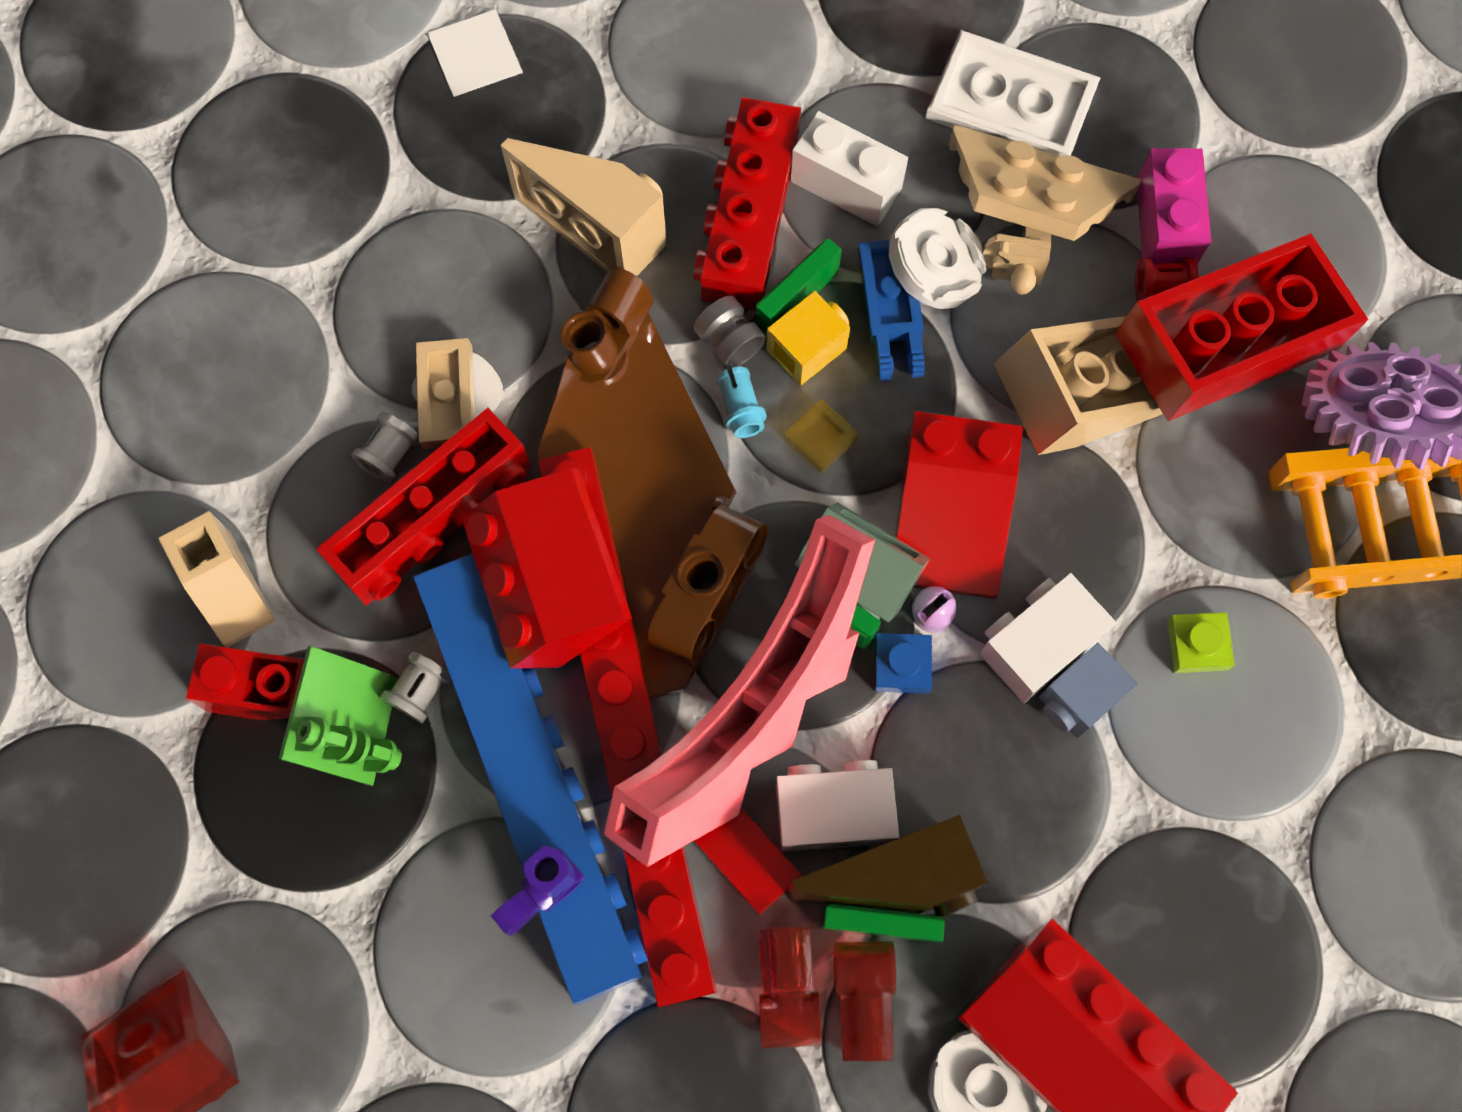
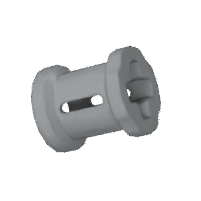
(385, 447)
(418, 667)

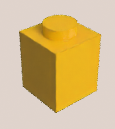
(808, 337)

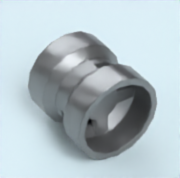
(729, 332)

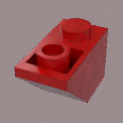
(244, 682)

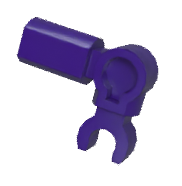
(547, 882)

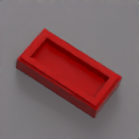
(749, 861)

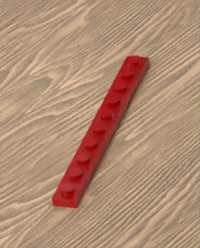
(629, 744)

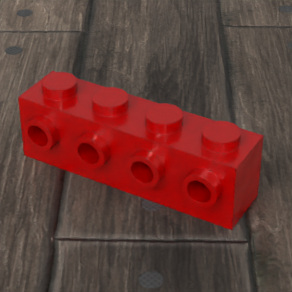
(750, 202)
(425, 507)

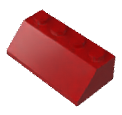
(1085, 1036)

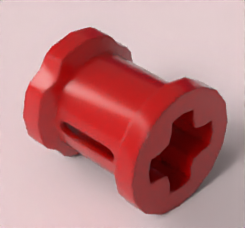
(1158, 277)

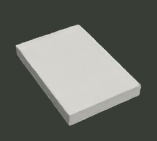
(1012, 95)

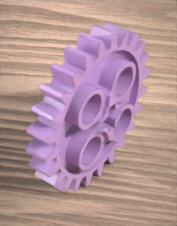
(1388, 404)

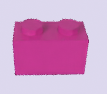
(1173, 205)

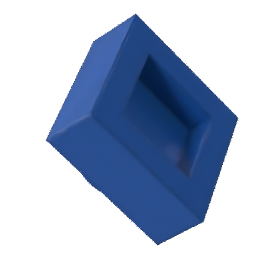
(903, 663)

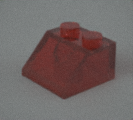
(159, 1053)

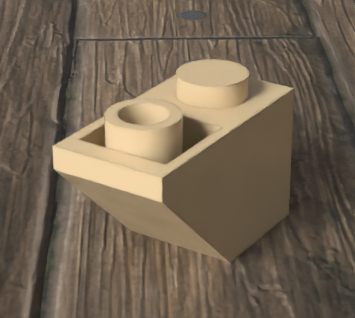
(217, 578)

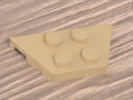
(1037, 186)

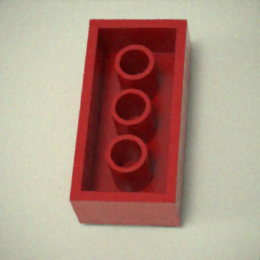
(1239, 326)

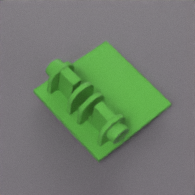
(340, 719)

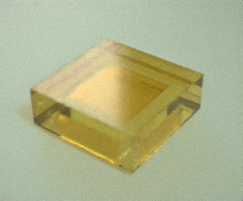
(821, 436)

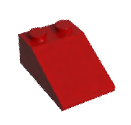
(959, 500)

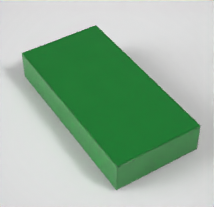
(808, 276)
(883, 923)

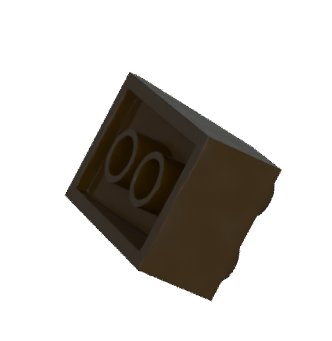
(908, 875)

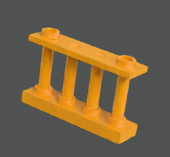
(1313, 471)

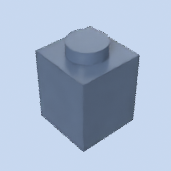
(1086, 691)

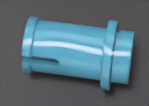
(744, 414)

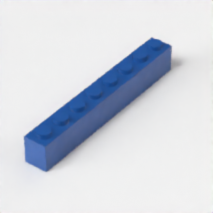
(530, 782)

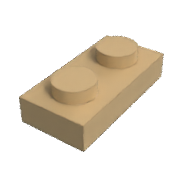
(444, 389)

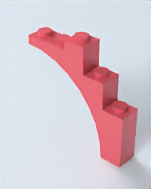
(758, 717)

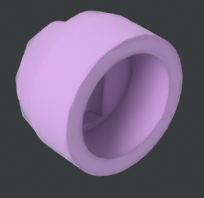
(940, 618)

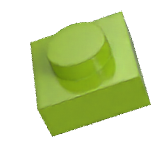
(1200, 642)

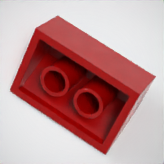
(545, 570)

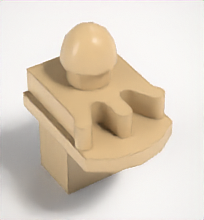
(1019, 258)

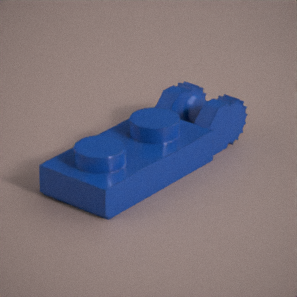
(889, 311)

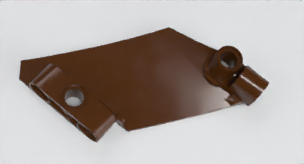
(657, 479)

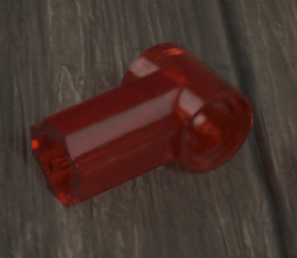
(865, 982)
(788, 1001)

